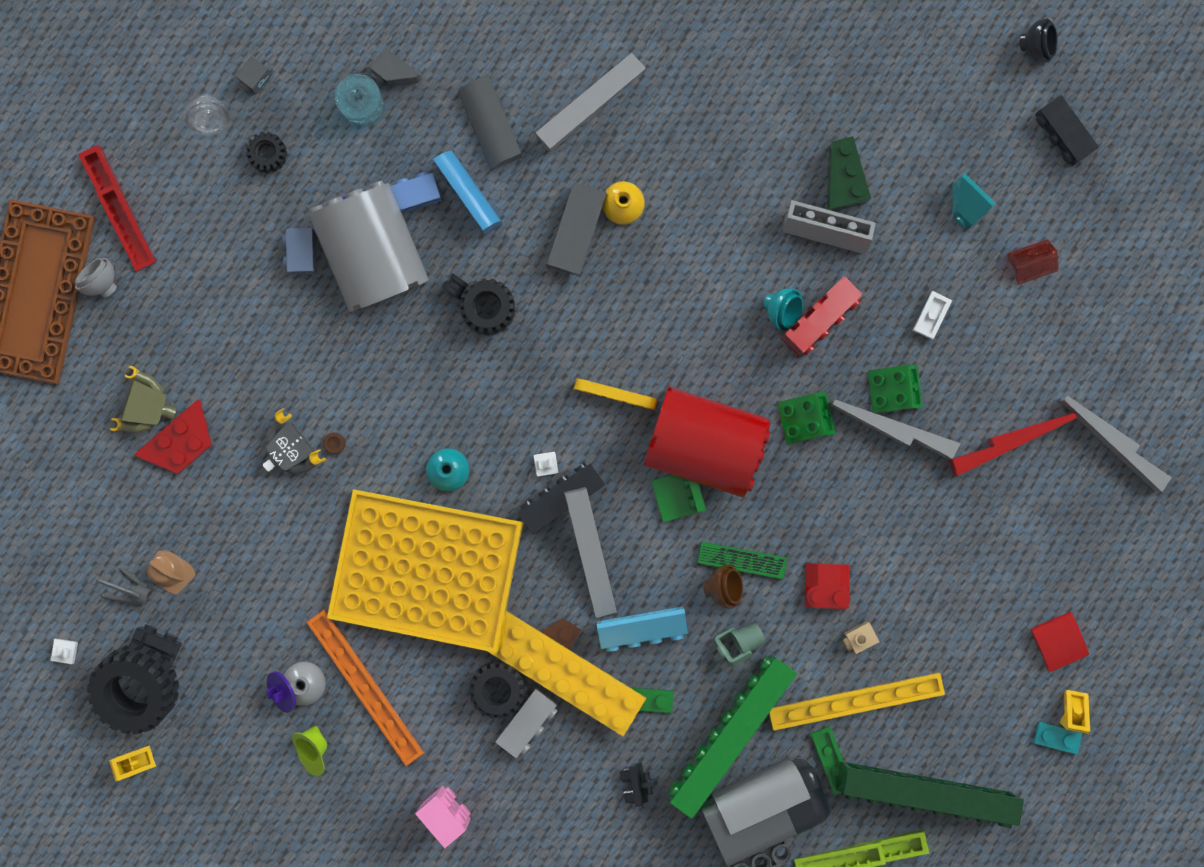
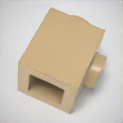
(860, 638)

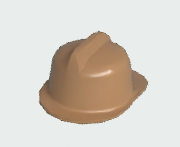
(170, 571)

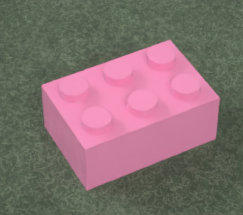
(444, 816)

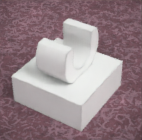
(546, 464)
(64, 651)

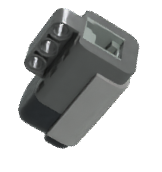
(765, 810)

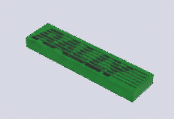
(742, 560)

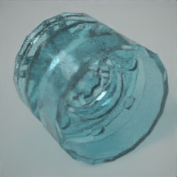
(364, 111)

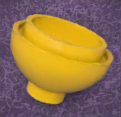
(623, 213)

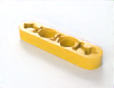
(615, 394)

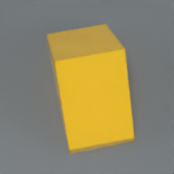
(132, 763)

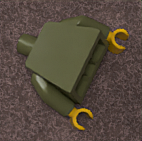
(143, 404)

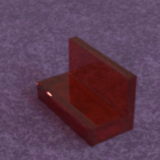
(1034, 261)

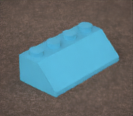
(641, 628)

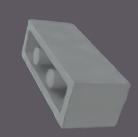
(527, 723)

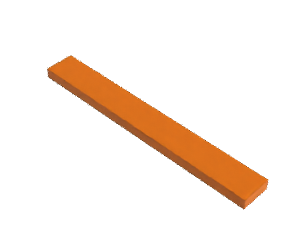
(365, 688)

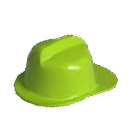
(310, 749)

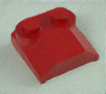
(827, 586)

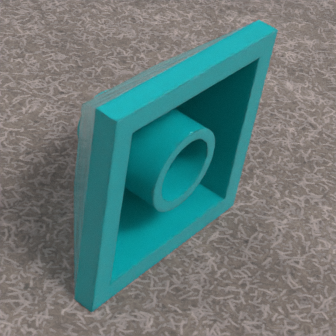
(969, 202)

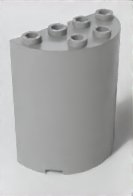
(368, 245)

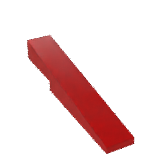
(117, 207)
(1003, 443)

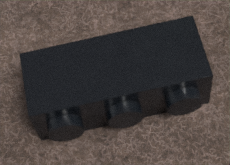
(1066, 131)

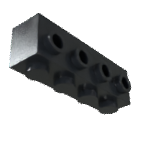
(553, 502)

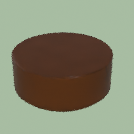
(334, 443)

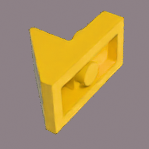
(1076, 712)

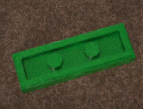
(828, 755)

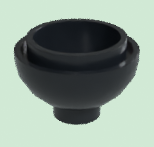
(1040, 40)

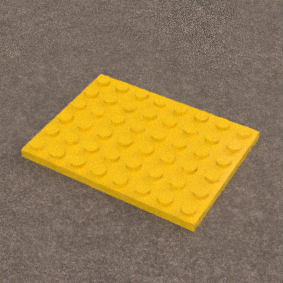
(425, 570)

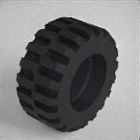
(115, 706)

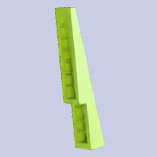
(870, 853)

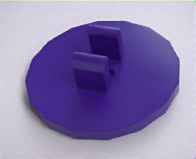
(280, 692)

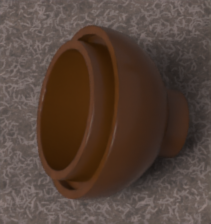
(725, 587)

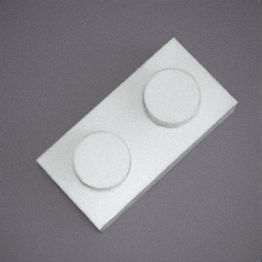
(932, 315)

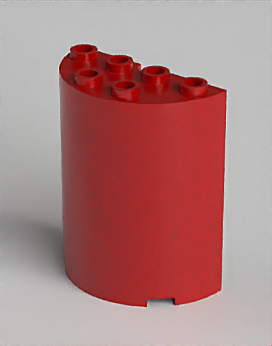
(707, 442)

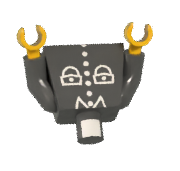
(289, 447)

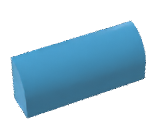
(467, 192)

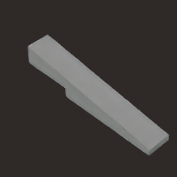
(589, 102)
(899, 431)
(1119, 444)
(590, 552)

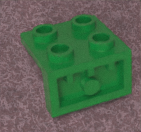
(895, 388)
(806, 417)
(677, 497)

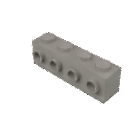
(828, 227)

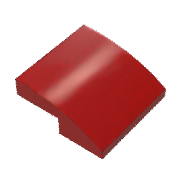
(1060, 641)

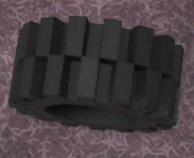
(257, 143)

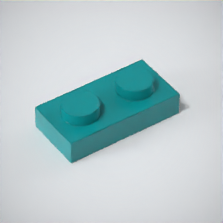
(1057, 738)

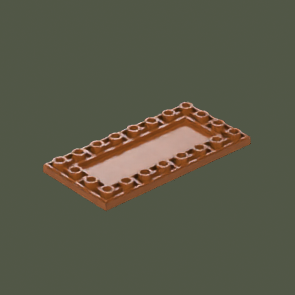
(38, 296)

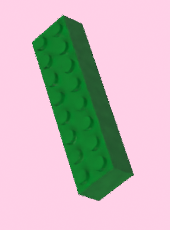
(731, 736)

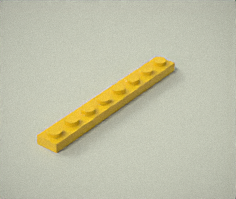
(856, 701)

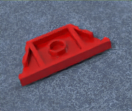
(179, 441)

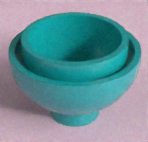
(784, 308)
(458, 474)

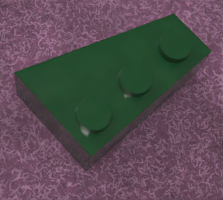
(846, 176)

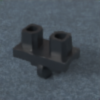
(641, 784)

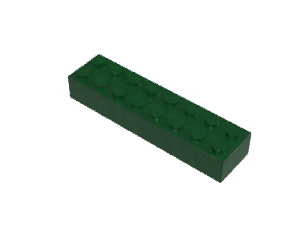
(929, 793)

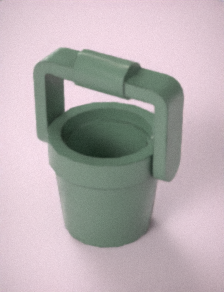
(745, 639)

